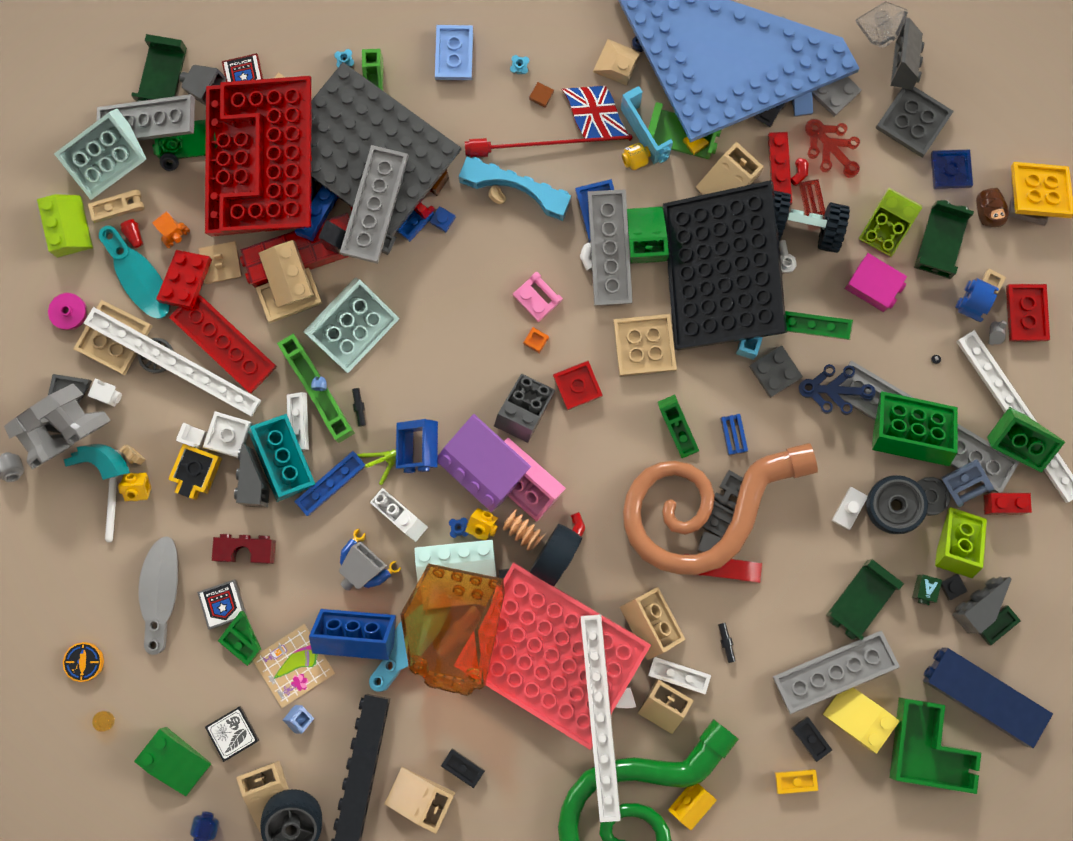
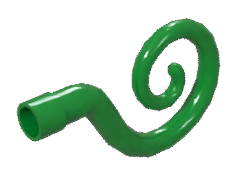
(713, 746)

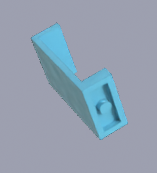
(630, 102)

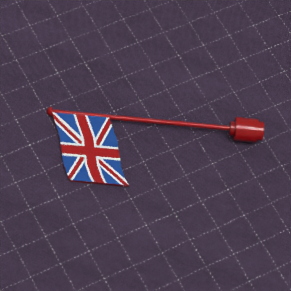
(593, 114)

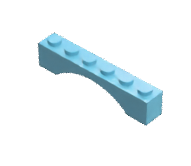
(479, 175)

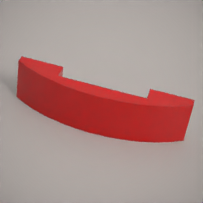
(737, 570)

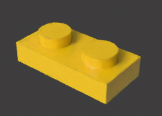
(796, 781)

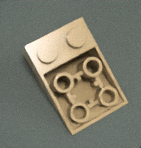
(731, 171)
(260, 786)
(419, 799)

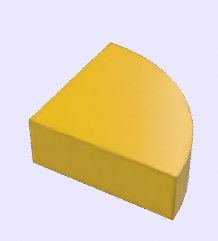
(696, 145)

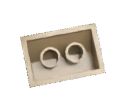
(286, 273)
(653, 622)

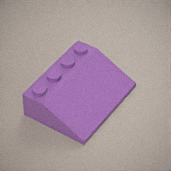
(483, 463)

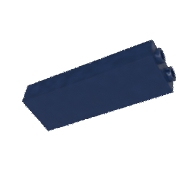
(987, 697)

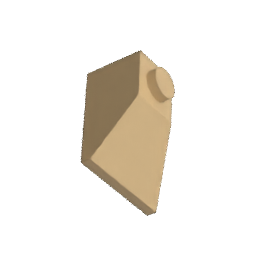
(617, 62)

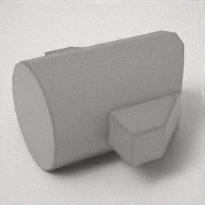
(997, 332)

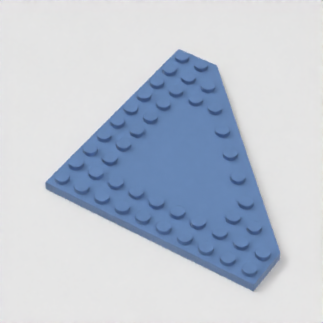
(732, 59)

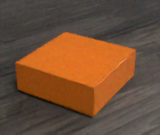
(536, 340)

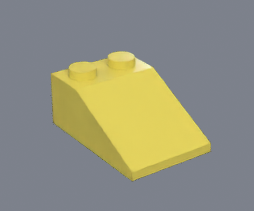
(861, 718)

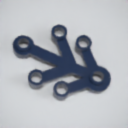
(834, 389)

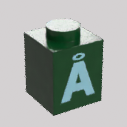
(926, 589)

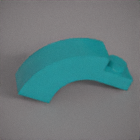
(103, 457)

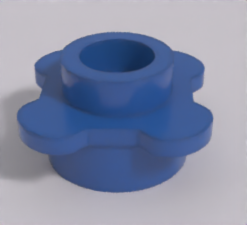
(458, 532)

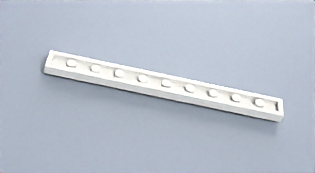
(172, 361)
(1008, 397)
(600, 718)

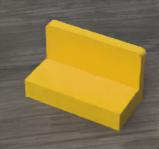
(692, 805)

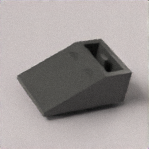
(524, 408)
(252, 484)
(983, 606)

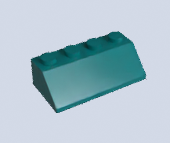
(281, 457)

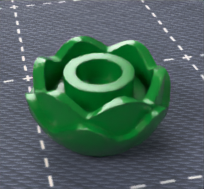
(171, 144)

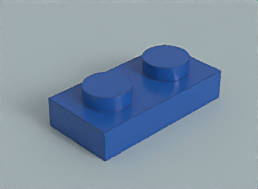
(413, 225)

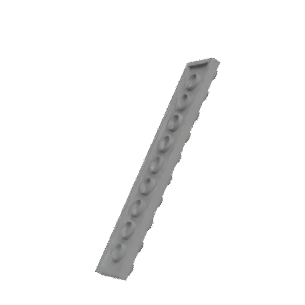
(970, 446)

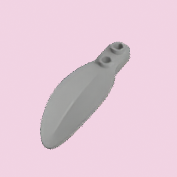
(158, 592)

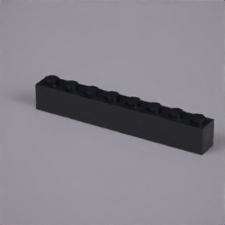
(361, 768)

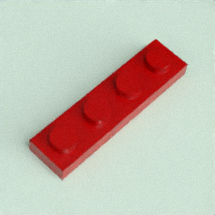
(780, 162)

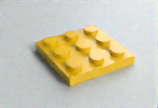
(1042, 190)

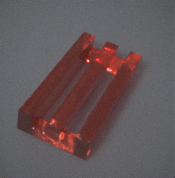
(805, 199)

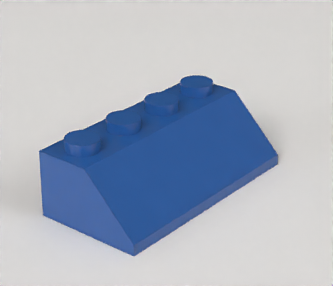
(353, 634)

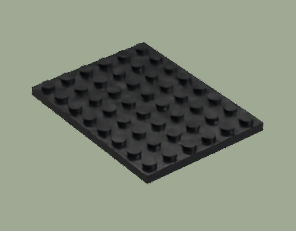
(725, 267)

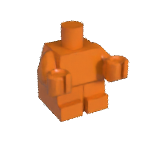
(170, 229)

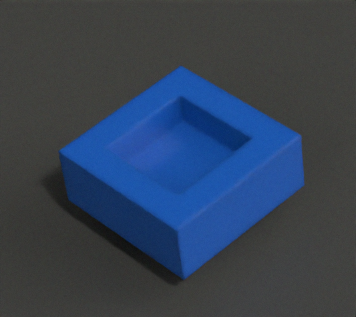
(442, 219)

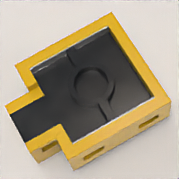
(194, 471)

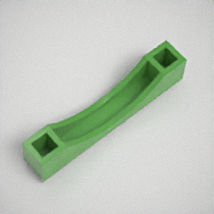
(373, 66)
(323, 400)

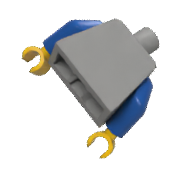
(362, 566)

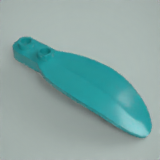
(135, 274)

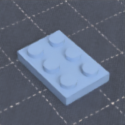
(454, 52)

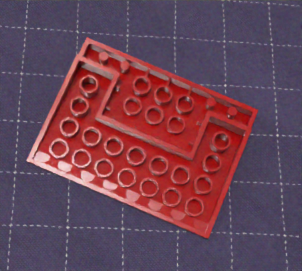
(262, 157)

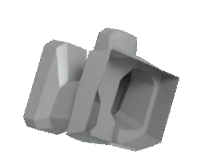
(61, 412)

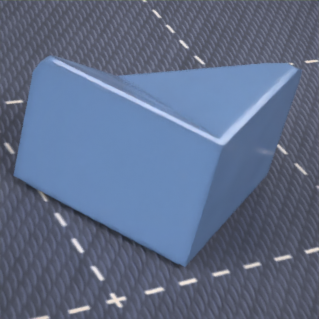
(298, 719)

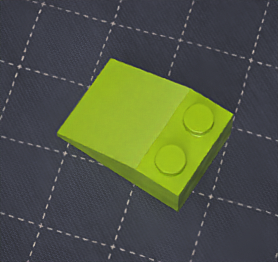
(962, 543)

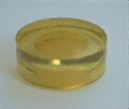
(103, 721)

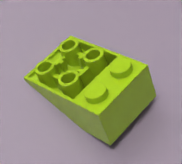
(890, 222)

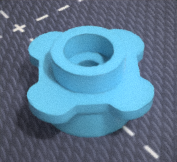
(346, 54)
(519, 69)

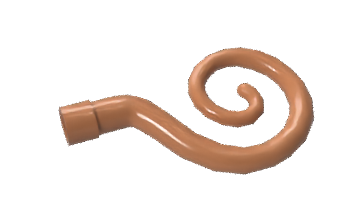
(793, 462)

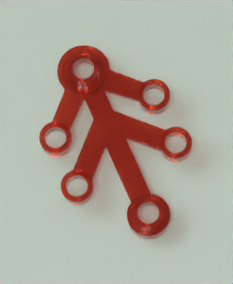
(830, 145)

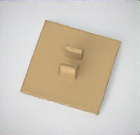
(224, 262)

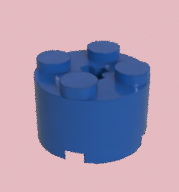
(977, 299)

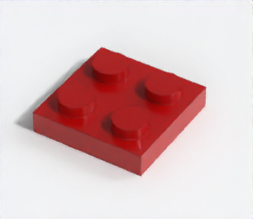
(577, 385)

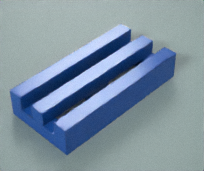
(741, 432)

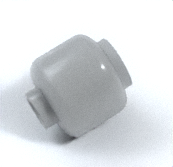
(10, 467)

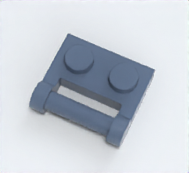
(964, 478)

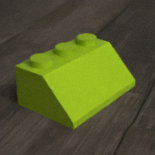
(64, 224)

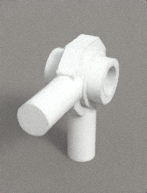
(788, 261)

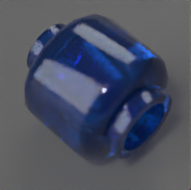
(204, 827)

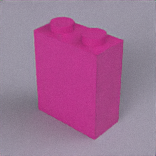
(876, 283)

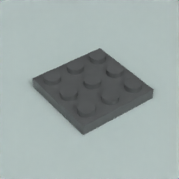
(914, 120)

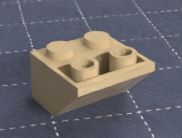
(665, 706)

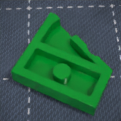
(240, 639)

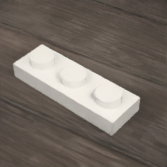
(298, 417)
(679, 675)

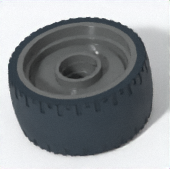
(912, 501)
(556, 554)
(291, 817)

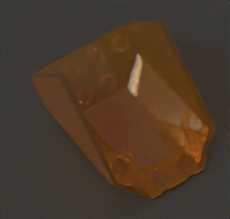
(452, 627)

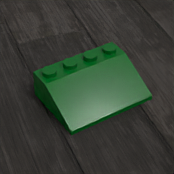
(916, 429)

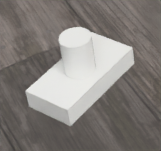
(849, 508)

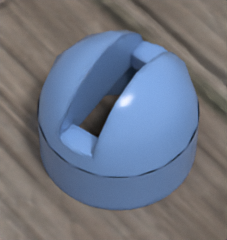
(319, 384)

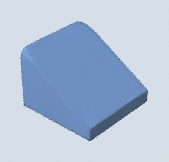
(803, 105)

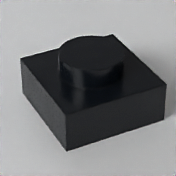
(953, 587)

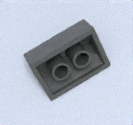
(907, 56)

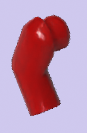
(579, 526)

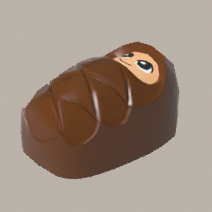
(992, 208)

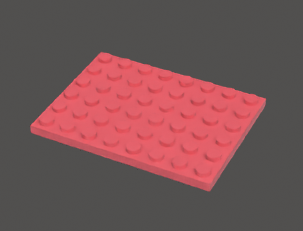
(541, 654)

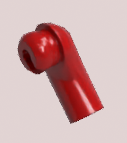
(802, 165)

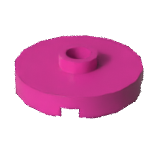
(75, 315)

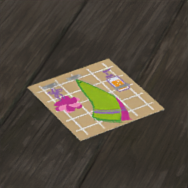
(291, 667)

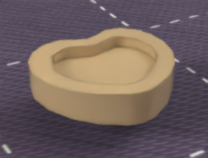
(496, 194)

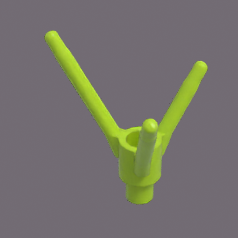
(389, 457)

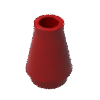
(132, 232)

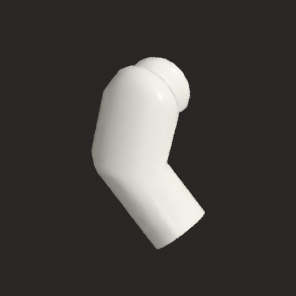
(585, 256)

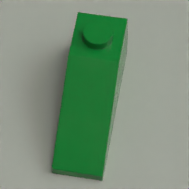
(678, 426)

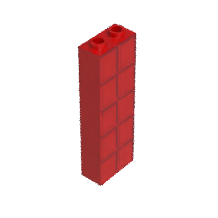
(311, 252)

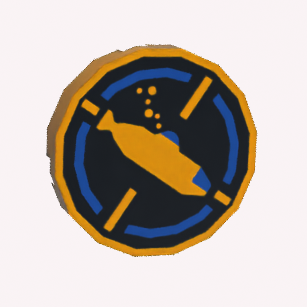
(83, 662)

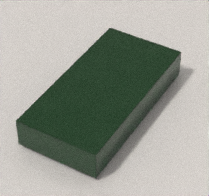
(1005, 622)

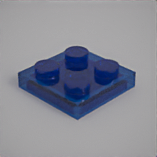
(951, 169)

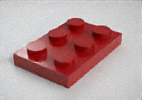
(184, 279)
(1027, 312)

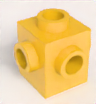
(135, 486)
(482, 524)

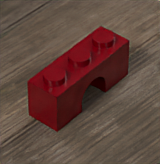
(226, 548)

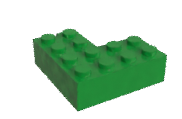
(919, 752)

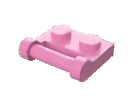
(533, 301)

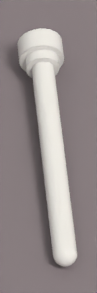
(111, 507)

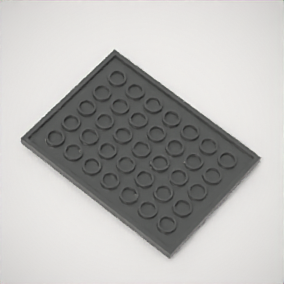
(350, 118)

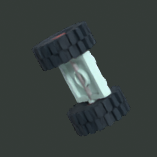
(832, 225)

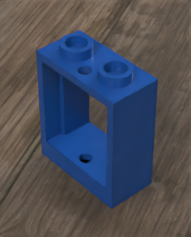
(404, 445)

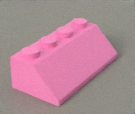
(536, 489)

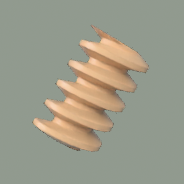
(522, 531)

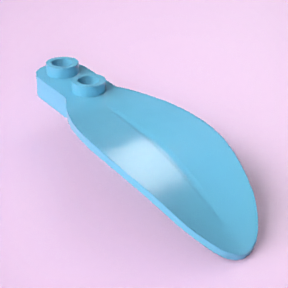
(399, 660)

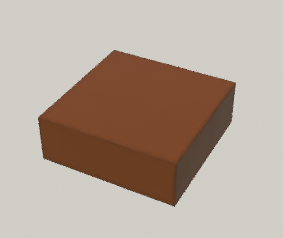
(541, 94)

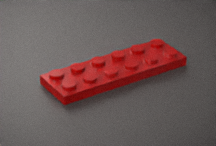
(224, 343)

